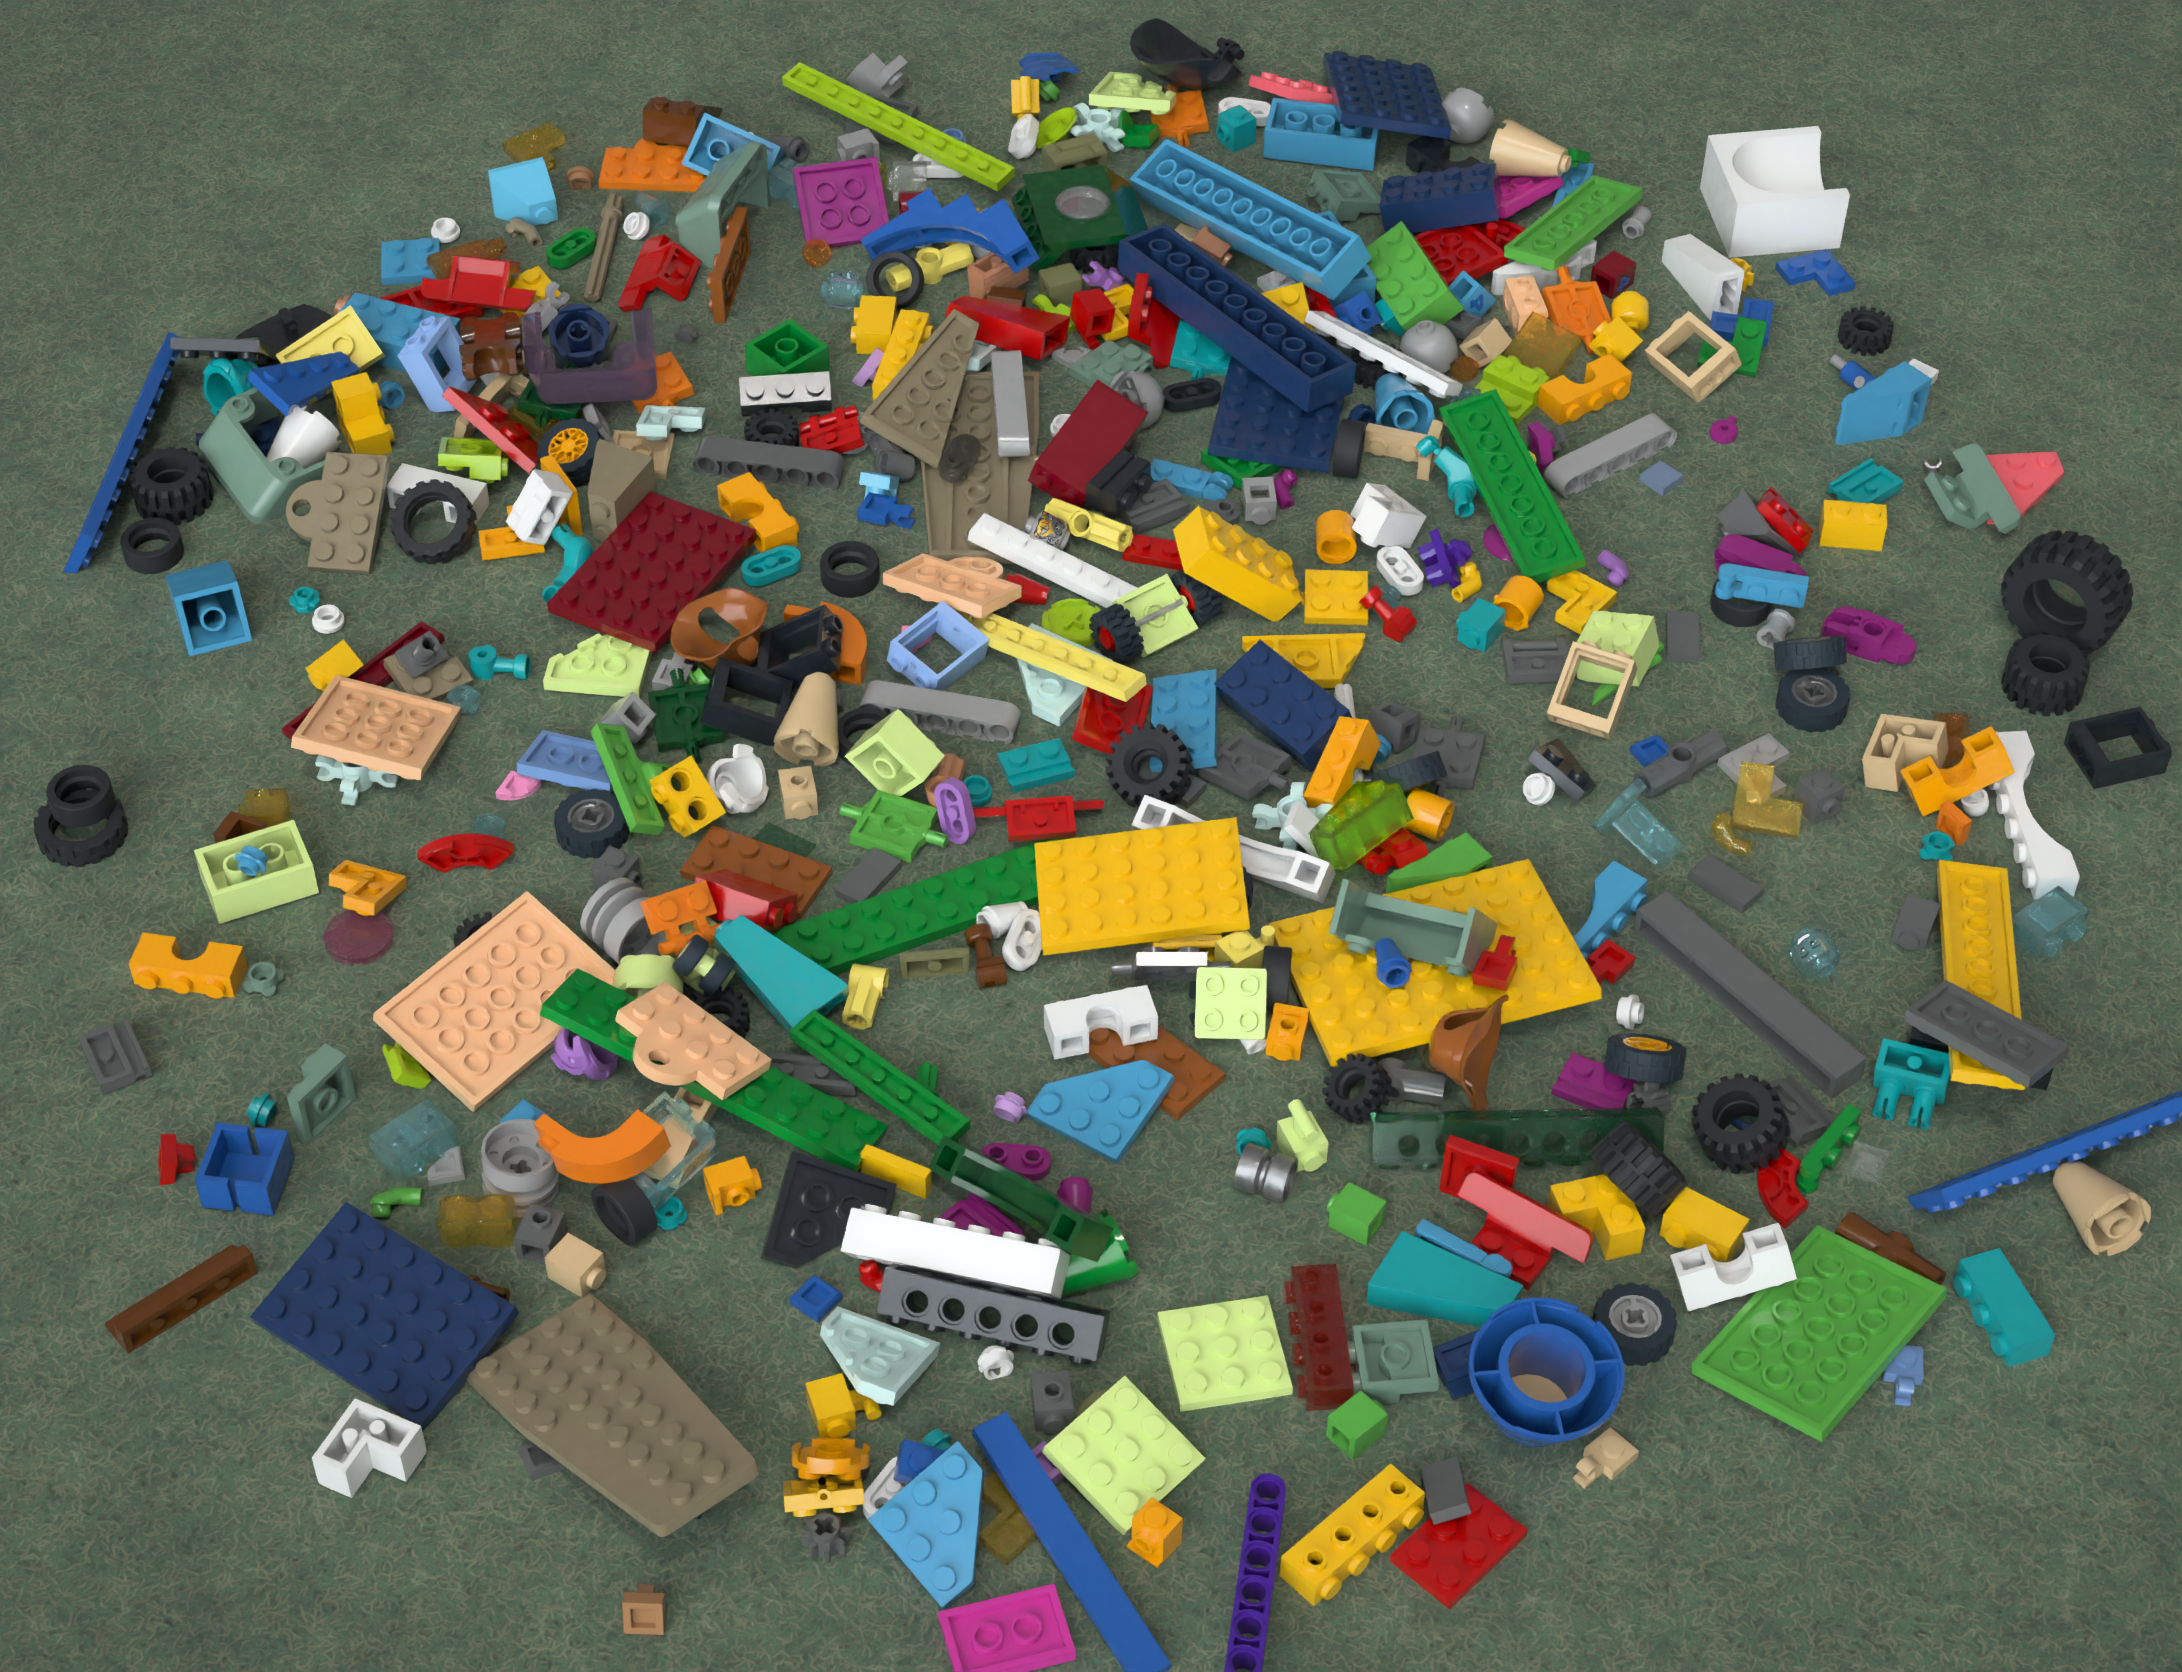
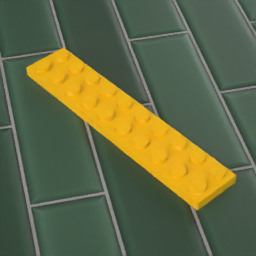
(1978, 950)

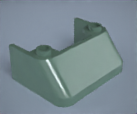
(734, 178)
(240, 466)
(1417, 929)

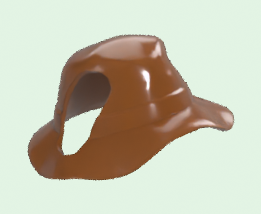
(736, 607)
(1465, 1046)

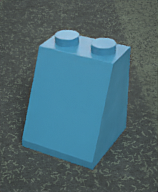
(208, 607)

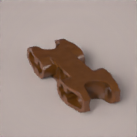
(491, 346)

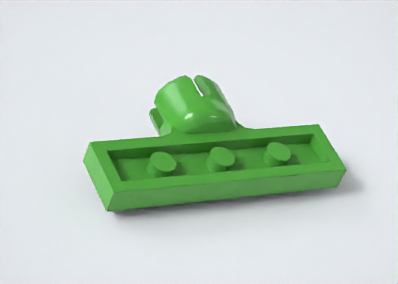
(630, 778)

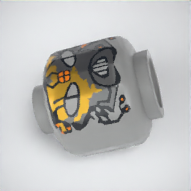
(1047, 529)

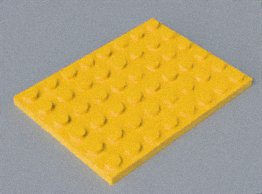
(1364, 1016)

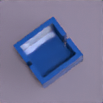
(237, 1176)

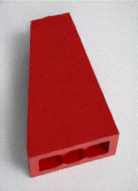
(1014, 327)

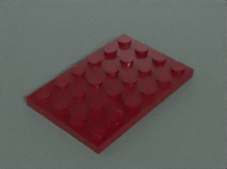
(651, 570)

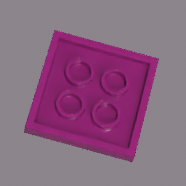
(840, 201)

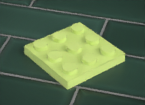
(1224, 1353)
(1123, 1454)

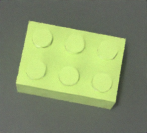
(236, 894)

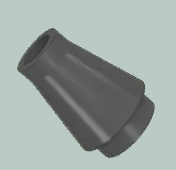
(794, 146)

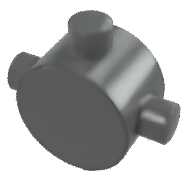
(686, 333)

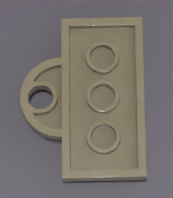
(342, 512)

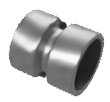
(1265, 1173)

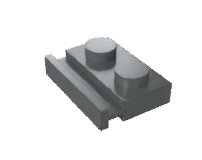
(1155, 507)
(114, 1056)
(1805, 1114)

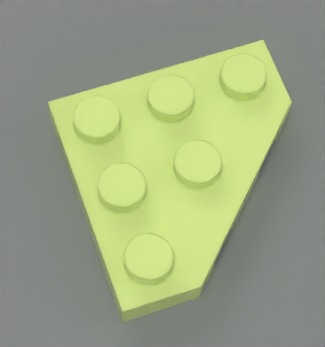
(1130, 93)
(599, 667)

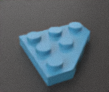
(1103, 1107)
(937, 1524)

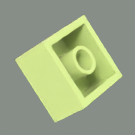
(1621, 632)
(895, 754)

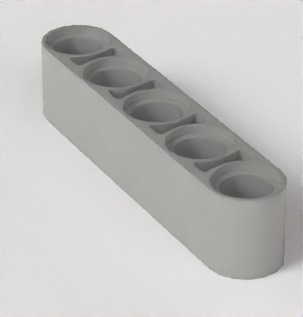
(1010, 403)
(1609, 454)
(945, 711)

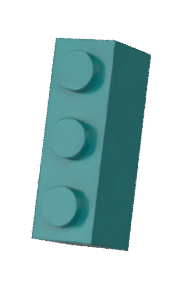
(2003, 1307)

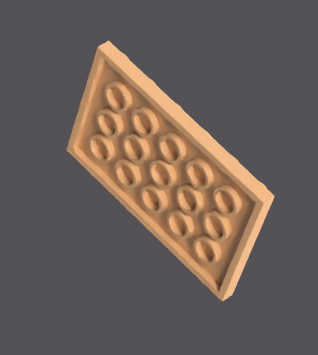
(480, 1005)

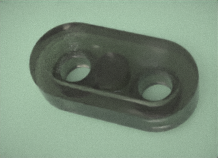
(959, 458)

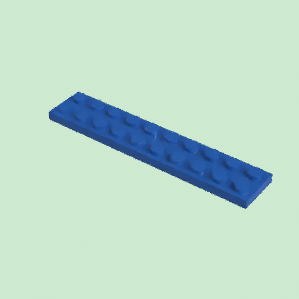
(124, 454)
(2049, 1155)

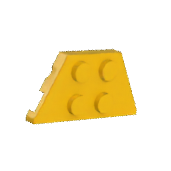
(1319, 656)

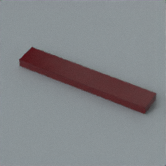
(374, 670)

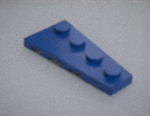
(299, 381)

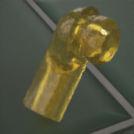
(1725, 837)

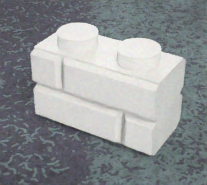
(539, 507)

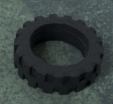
(416, 499)
(83, 851)

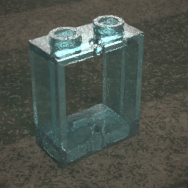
(702, 1133)

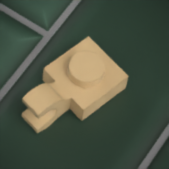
(1605, 1455)

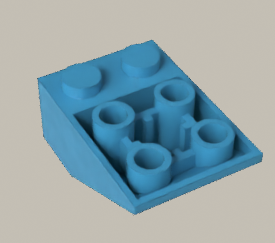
(1884, 406)

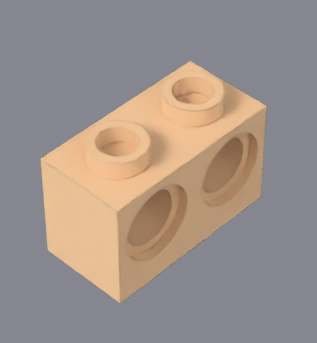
(1520, 299)

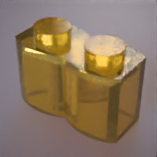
(476, 1221)

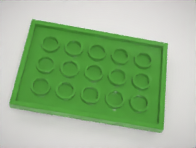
(1821, 1338)

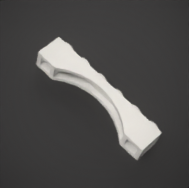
(2042, 858)
(1267, 863)

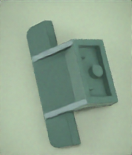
(1974, 493)

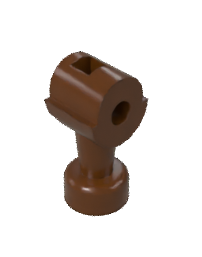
(989, 968)

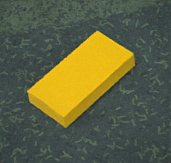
(897, 1170)

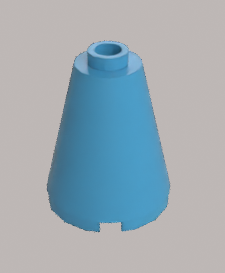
(1402, 405)

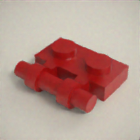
(834, 431)
(1396, 850)

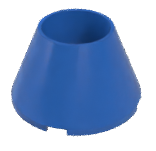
(1555, 1343)

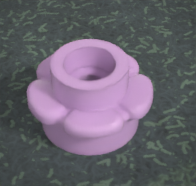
(1010, 1107)

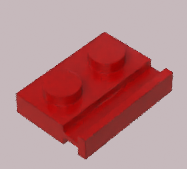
(1785, 519)

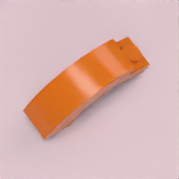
(853, 658)
(605, 1158)

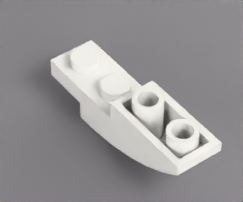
(1543, 278)

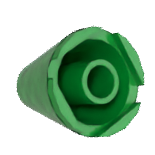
(1111, 1267)

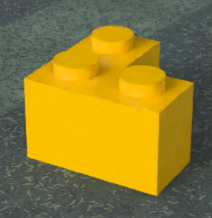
(361, 416)
(1603, 1210)

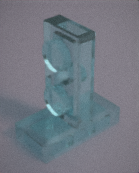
(1640, 826)

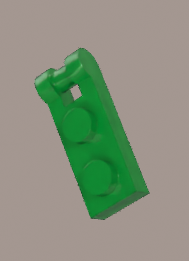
(1829, 1148)

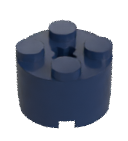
(579, 336)

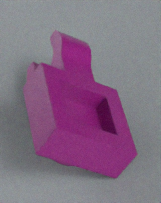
(1541, 445)

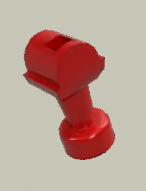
(1397, 621)

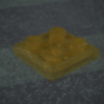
(1543, 345)

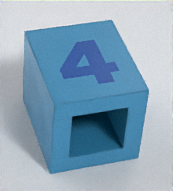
(1472, 295)

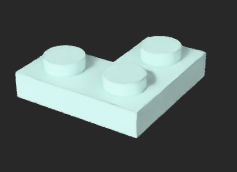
(658, 420)

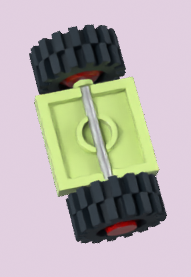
(1153, 616)

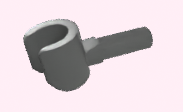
(1928, 468)

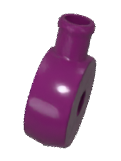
(1724, 430)

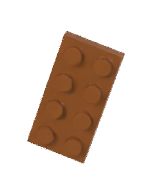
(729, 265)
(760, 861)
(1192, 1073)

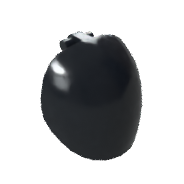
(1182, 61)

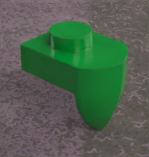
(1137, 135)

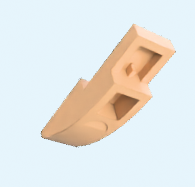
(681, 1142)

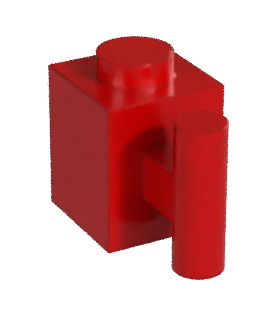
(1092, 315)

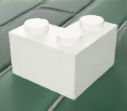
(1385, 518)
(364, 1441)

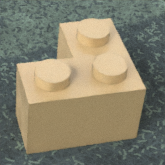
(1898, 744)

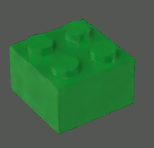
(786, 351)

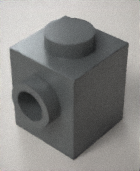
(1820, 795)
(615, 864)
(539, 1232)
(1052, 1401)

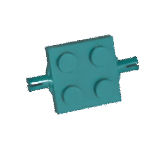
(1197, 353)

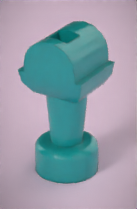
(485, 663)

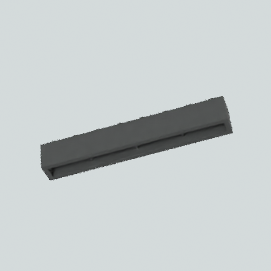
(1750, 994)

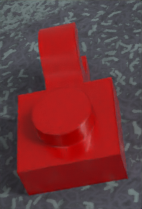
(1610, 962)
(1497, 967)

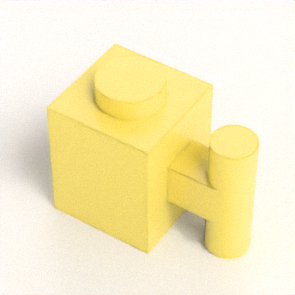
(1243, 948)

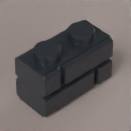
(1118, 484)

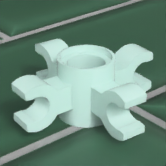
(1100, 123)
(354, 776)
(1276, 817)

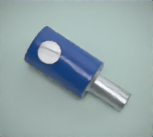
(1852, 372)

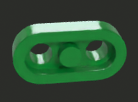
(571, 248)

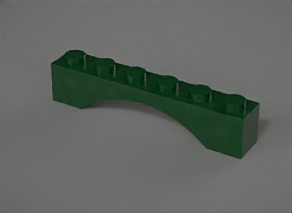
(1043, 1210)

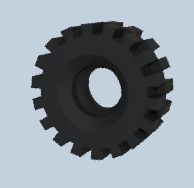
(1134, 750)

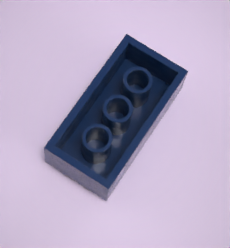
(1442, 198)
(1281, 703)

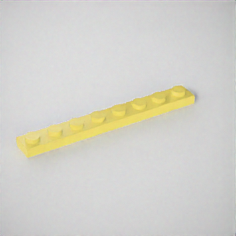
(1059, 657)

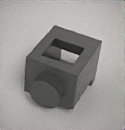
(1396, 724)

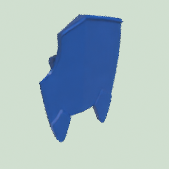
(1046, 66)

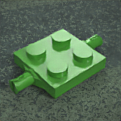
(894, 825)

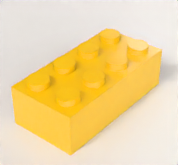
(1237, 564)

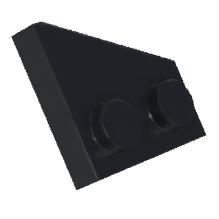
(1563, 768)

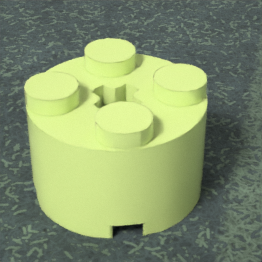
(644, 972)

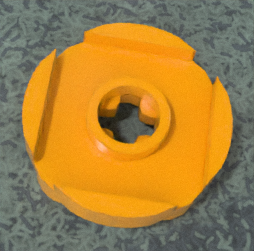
(830, 1457)

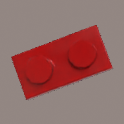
(1153, 552)

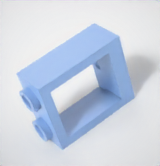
(423, 371)
(952, 628)

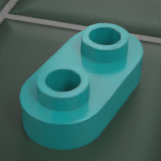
(771, 565)

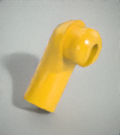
(1470, 582)

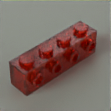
(1320, 1336)

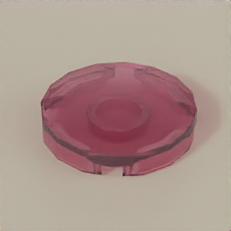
(358, 938)

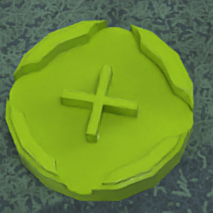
(1070, 620)

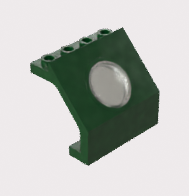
(1076, 210)

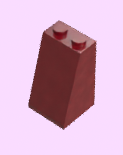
(1086, 443)

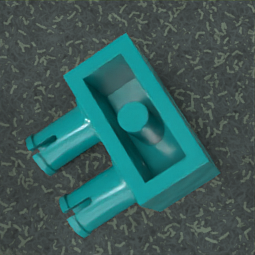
(1913, 1073)

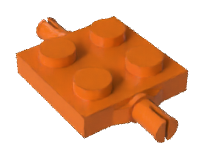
(1184, 118)
(1576, 306)
(671, 384)

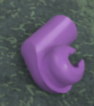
(1617, 566)

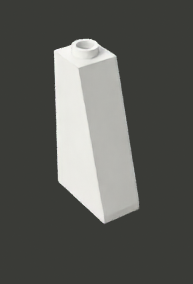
(1704, 274)

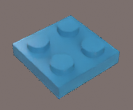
(406, 260)

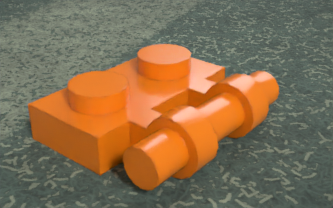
(679, 908)

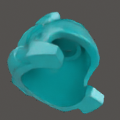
(225, 380)

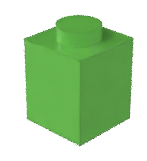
(1356, 1213)
(1357, 1424)

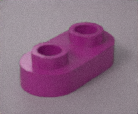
(1017, 1158)

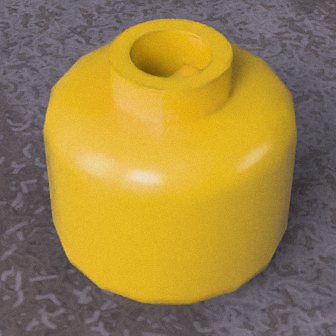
(1632, 310)

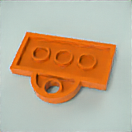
(648, 168)

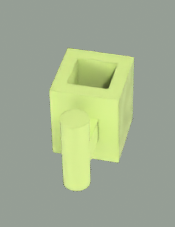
(1302, 1138)

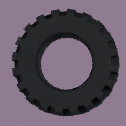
(2084, 568)

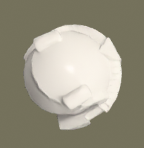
(739, 780)

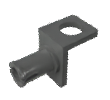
(421, 655)

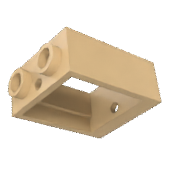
(1710, 374)
(1581, 720)

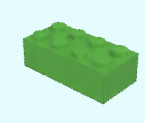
(1410, 280)

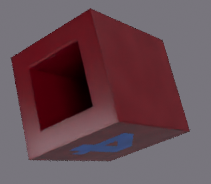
(1613, 274)

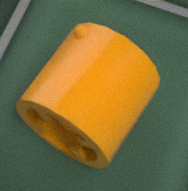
(1335, 537)
(1521, 600)
(1430, 813)

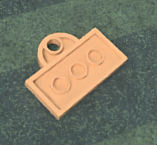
(962, 583)
(688, 1043)

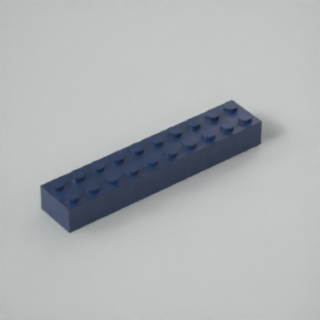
(1238, 318)

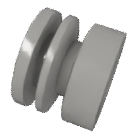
(617, 921)
(518, 1165)

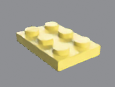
(340, 333)

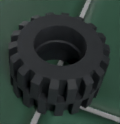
(171, 485)
(2045, 674)
(1733, 1100)
(1638, 1168)

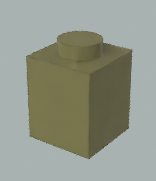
(1060, 283)

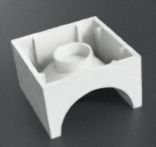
(1771, 192)

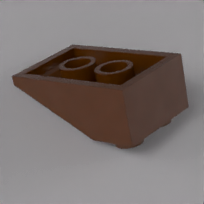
(674, 120)

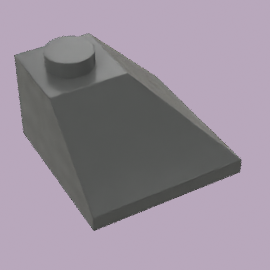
(1744, 519)

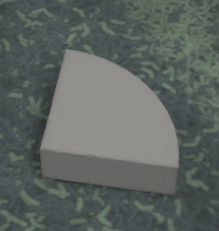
(1069, 357)
(447, 1168)

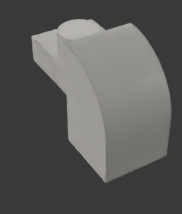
(877, 78)

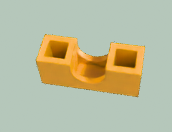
(1603, 383)
(748, 499)
(1349, 747)
(1982, 764)
(214, 973)

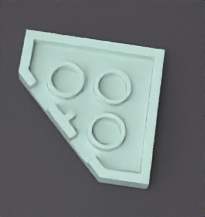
(1048, 693)
(875, 1355)

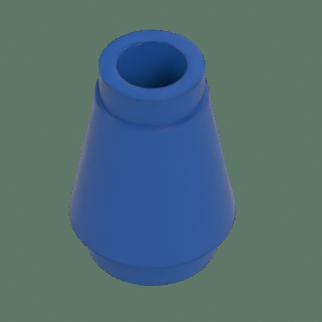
(1391, 964)

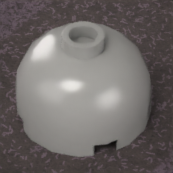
(1467, 115)
(1431, 345)
(1142, 391)

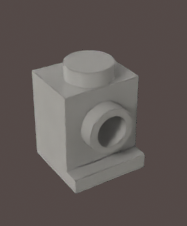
(857, 146)
(1259, 507)

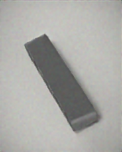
(769, 462)

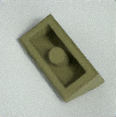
(934, 962)

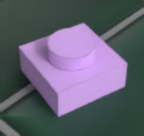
(869, 369)

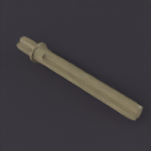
(611, 217)

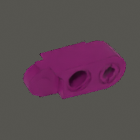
(1750, 553)
(1870, 635)

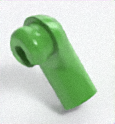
(395, 1196)

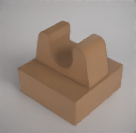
(644, 1611)

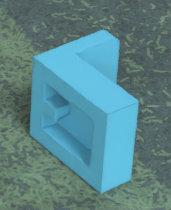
(879, 483)

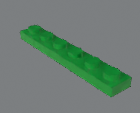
(878, 1078)

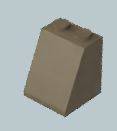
(617, 485)

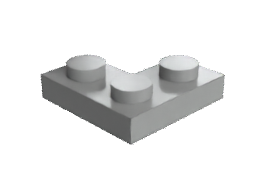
(1764, 751)

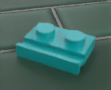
(1866, 484)
(1036, 765)

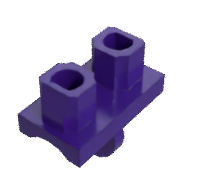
(1447, 557)

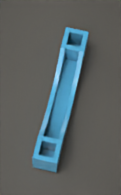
(1613, 899)

